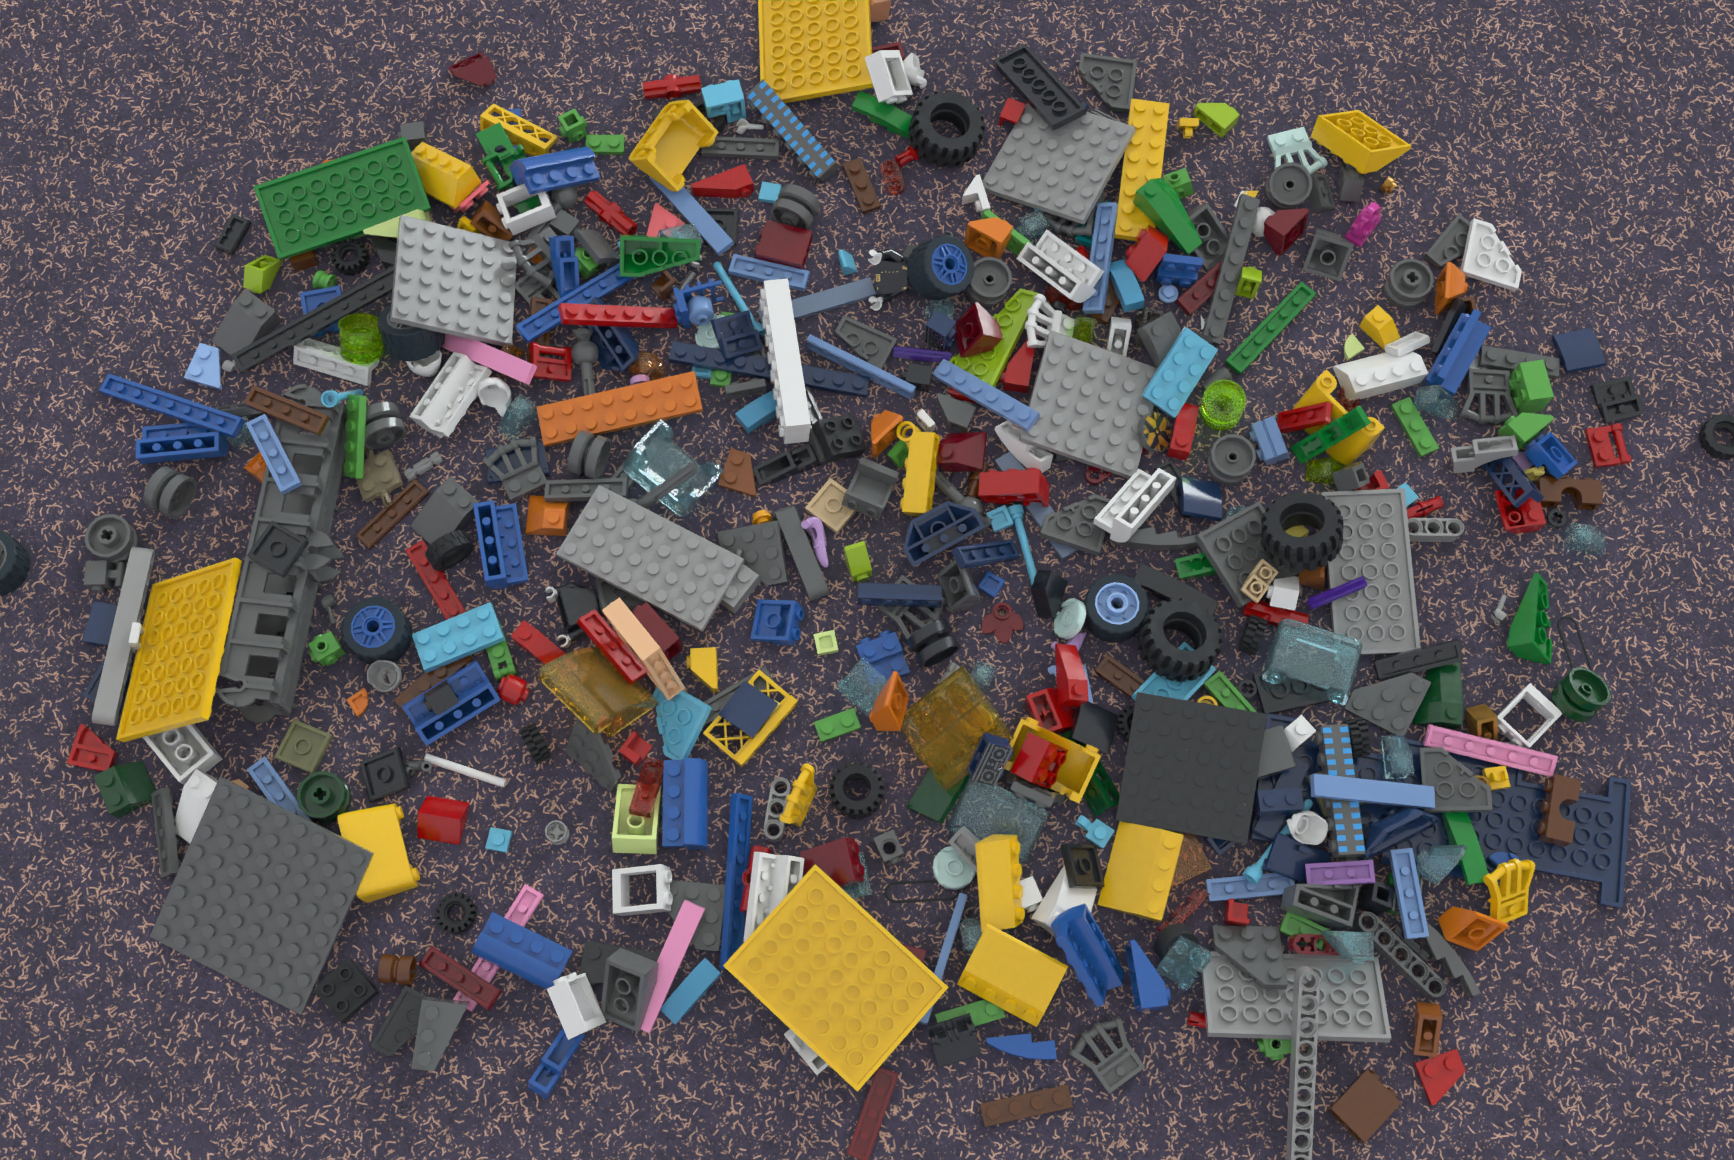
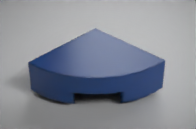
(1501, 857)

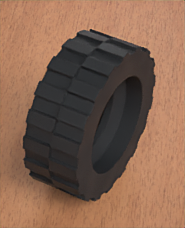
(1707, 439)
(449, 550)

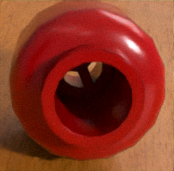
(513, 689)

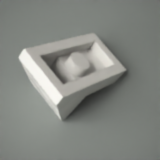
(976, 194)

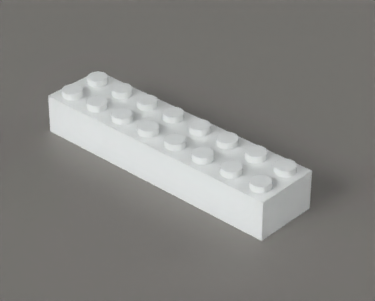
(784, 361)

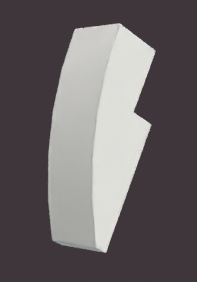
(1027, 454)

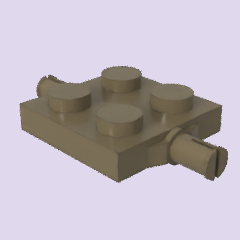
(379, 476)

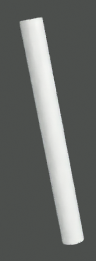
(465, 770)

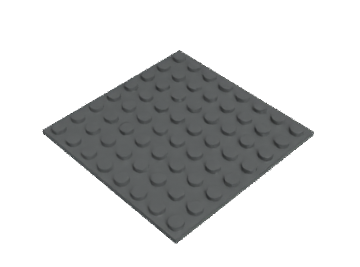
(261, 895)

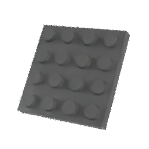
(1236, 548)

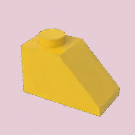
(1380, 327)
(704, 666)

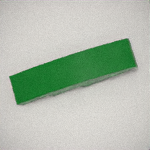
(882, 114)
(1330, 434)
(1194, 566)
(1461, 832)

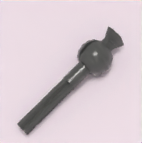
(562, 199)
(585, 355)
(666, 486)
(956, 497)

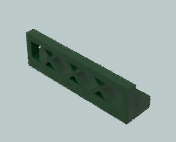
(1097, 790)

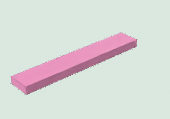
(491, 357)
(1490, 750)
(519, 913)
(672, 957)

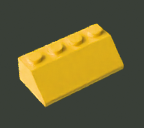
(444, 175)
(999, 881)

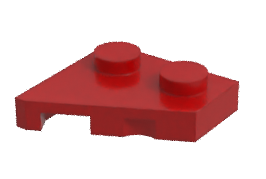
(91, 751)
(1439, 1074)

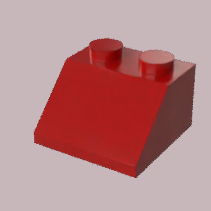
(1146, 251)

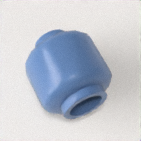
(700, 310)

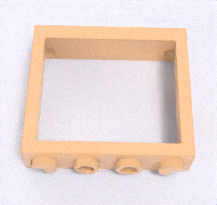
(644, 648)

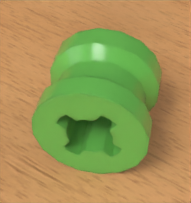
(322, 280)

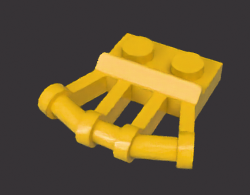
(800, 797)
(1511, 897)

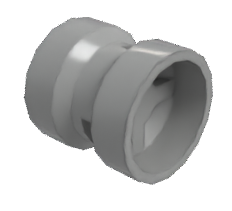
(554, 830)

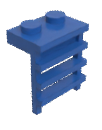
(683, 296)

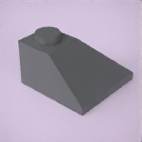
(1327, 255)

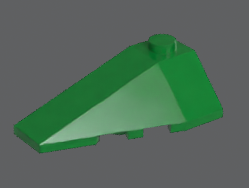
(1166, 211)
(651, 254)
(1528, 631)

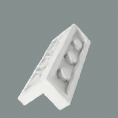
(322, 358)

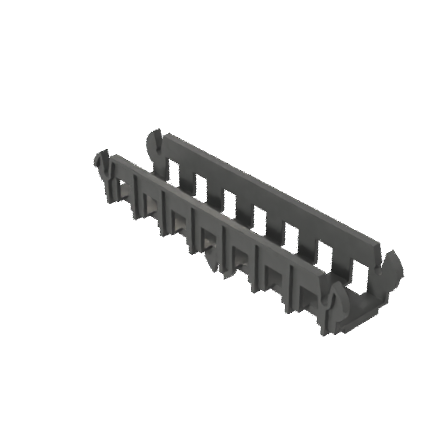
(262, 598)

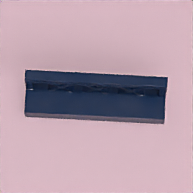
(1519, 477)
(899, 595)

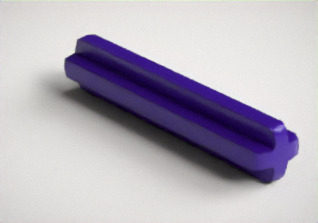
(921, 354)
(1336, 593)

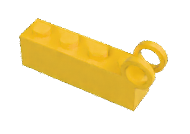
(920, 468)

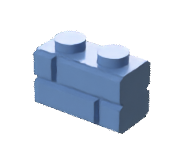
(1269, 440)

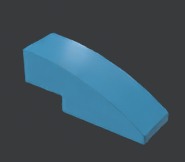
(1126, 286)
(757, 412)
(690, 991)

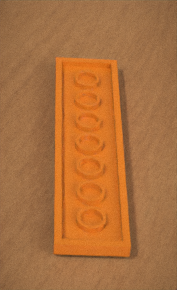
(620, 408)

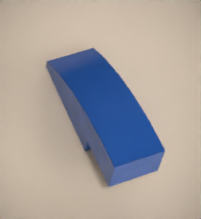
(564, 263)
(1022, 1047)
(554, 1064)

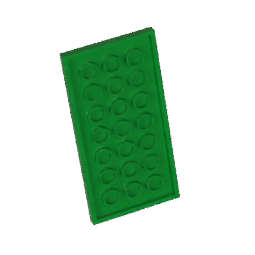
(341, 198)

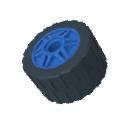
(940, 267)
(376, 630)

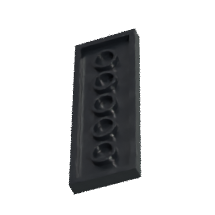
(1040, 87)

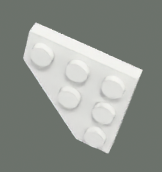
(1488, 257)

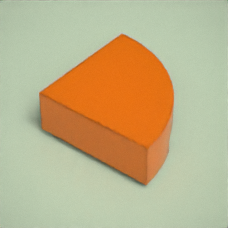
(359, 702)

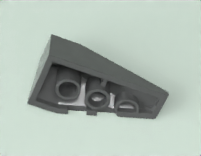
(1159, 336)

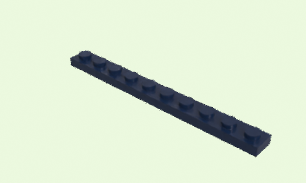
(759, 368)

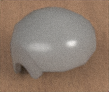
(377, 672)

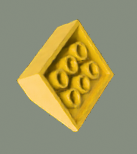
(1358, 140)
(1140, 871)
(1012, 975)

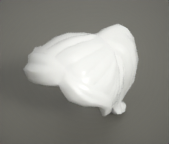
(495, 393)

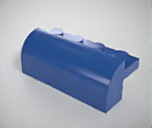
(555, 170)
(1458, 352)
(179, 443)
(500, 544)
(474, 696)
(685, 803)
(521, 951)
(1088, 952)

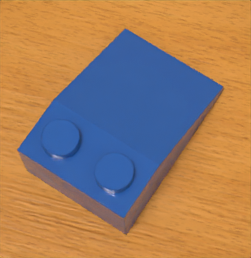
(1146, 983)

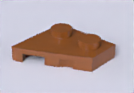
(738, 473)

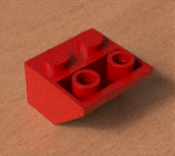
(1519, 520)
(1045, 709)
(1039, 761)

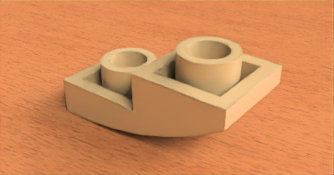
(1259, 580)

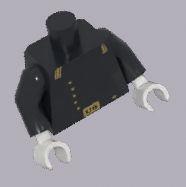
(890, 275)
(573, 603)

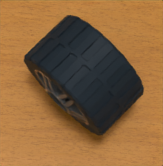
(406, 341)
(13, 563)

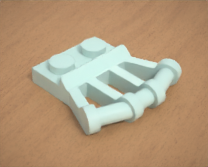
(1295, 142)

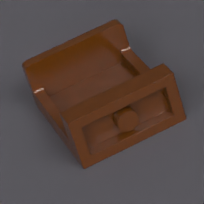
(1364, 1106)

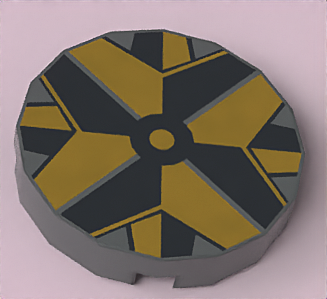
(1154, 432)

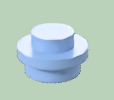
(1168, 293)

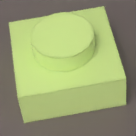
(826, 643)

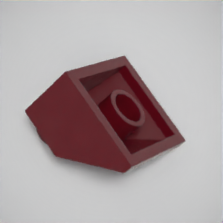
(475, 70)
(1285, 228)
(977, 332)
(962, 452)

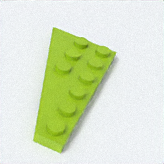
(1012, 320)

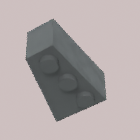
(1323, 904)
(435, 1028)

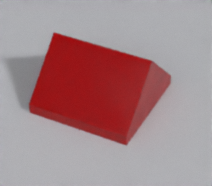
(442, 820)

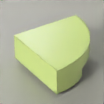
(1352, 347)

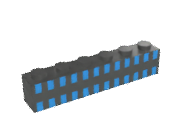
(793, 131)
(1343, 815)

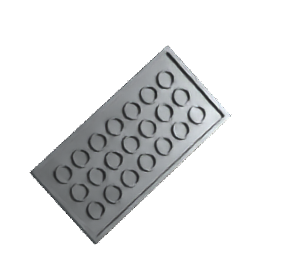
(1380, 551)
(650, 558)
(1349, 1000)

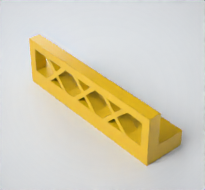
(515, 133)

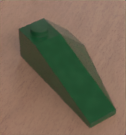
(1443, 700)

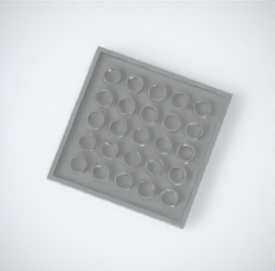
(1058, 168)
(453, 282)
(1089, 405)

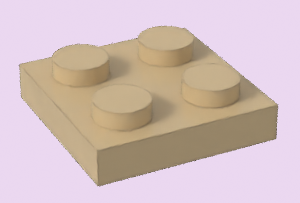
(828, 507)

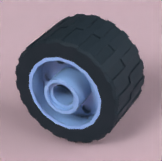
(1130, 604)

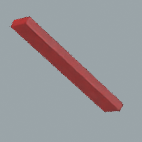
(435, 582)

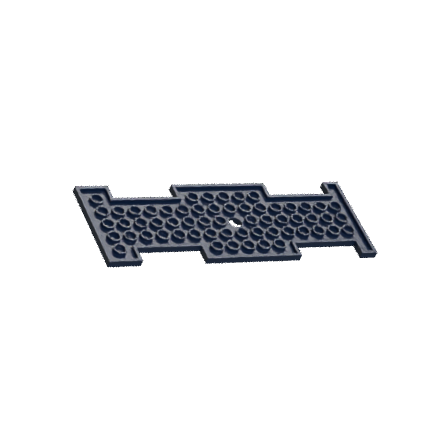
(1511, 827)

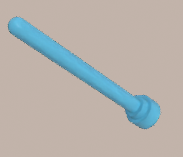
(736, 296)
(332, 398)
(1016, 513)
(1253, 872)

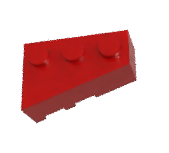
(1014, 485)

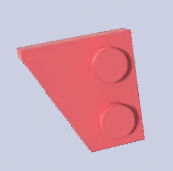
(661, 220)

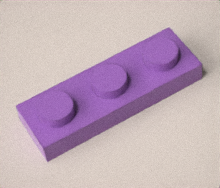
(1341, 873)

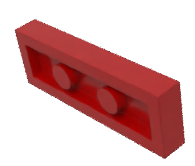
(1305, 417)

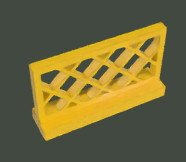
(752, 745)

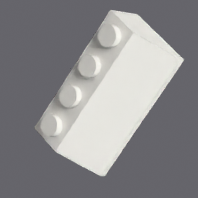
(1380, 374)

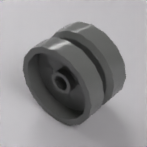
(1294, 176)
(795, 206)
(989, 282)
(1408, 283)
(383, 425)
(589, 455)
(1231, 460)
(169, 492)
(111, 538)

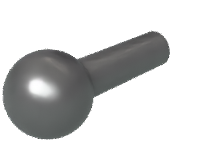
(688, 279)

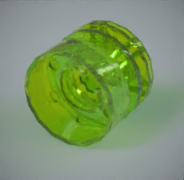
(360, 338)
(1225, 394)

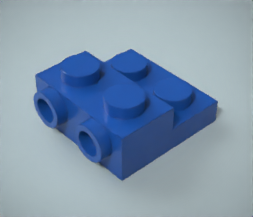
(1178, 270)
(312, 299)
(1550, 452)
(777, 622)
(884, 654)

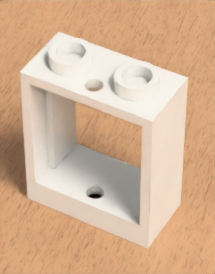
(889, 76)
(527, 219)
(1540, 704)
(621, 893)
(575, 1004)

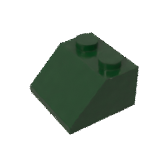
(125, 788)

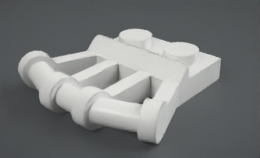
(1055, 321)

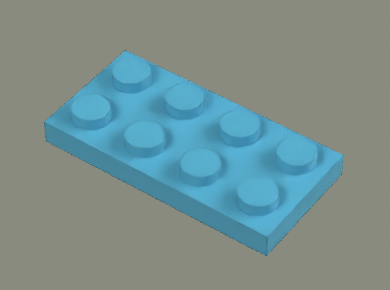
(1179, 372)
(458, 637)
(1173, 689)

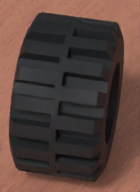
(856, 808)

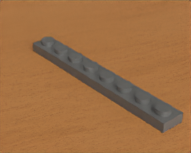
(1230, 268)

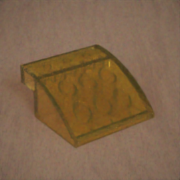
(596, 690)
(949, 725)

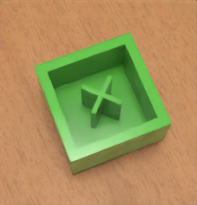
(1530, 387)

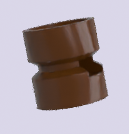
(398, 969)

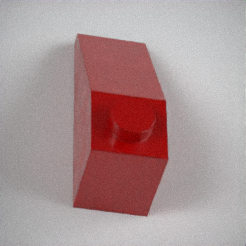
(728, 184)
(1019, 370)
(1183, 432)
(536, 643)
(1070, 677)

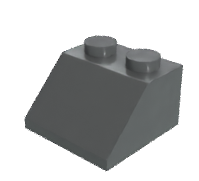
(958, 588)

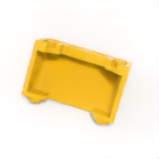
(673, 143)
(1352, 446)
(1079, 764)
(380, 833)

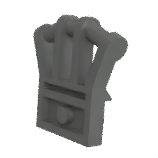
(1074, 229)
(541, 246)
(530, 287)
(1488, 384)
(523, 479)
(896, 613)
(1040, 795)
(1115, 1068)

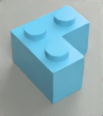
(725, 99)

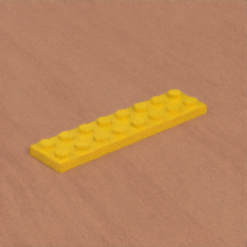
(1140, 163)

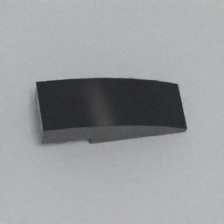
(786, 465)

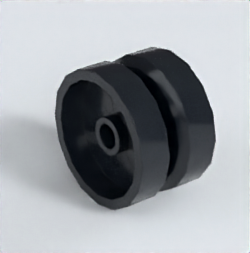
(933, 643)

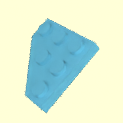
(680, 722)

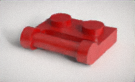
(551, 368)
(1601, 448)

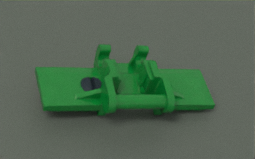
(500, 149)

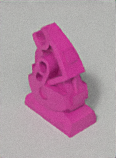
(1364, 224)

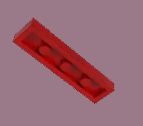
(612, 646)

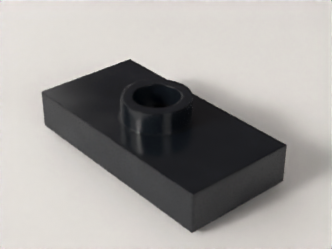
(232, 234)

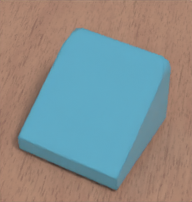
(847, 262)

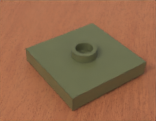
(303, 746)

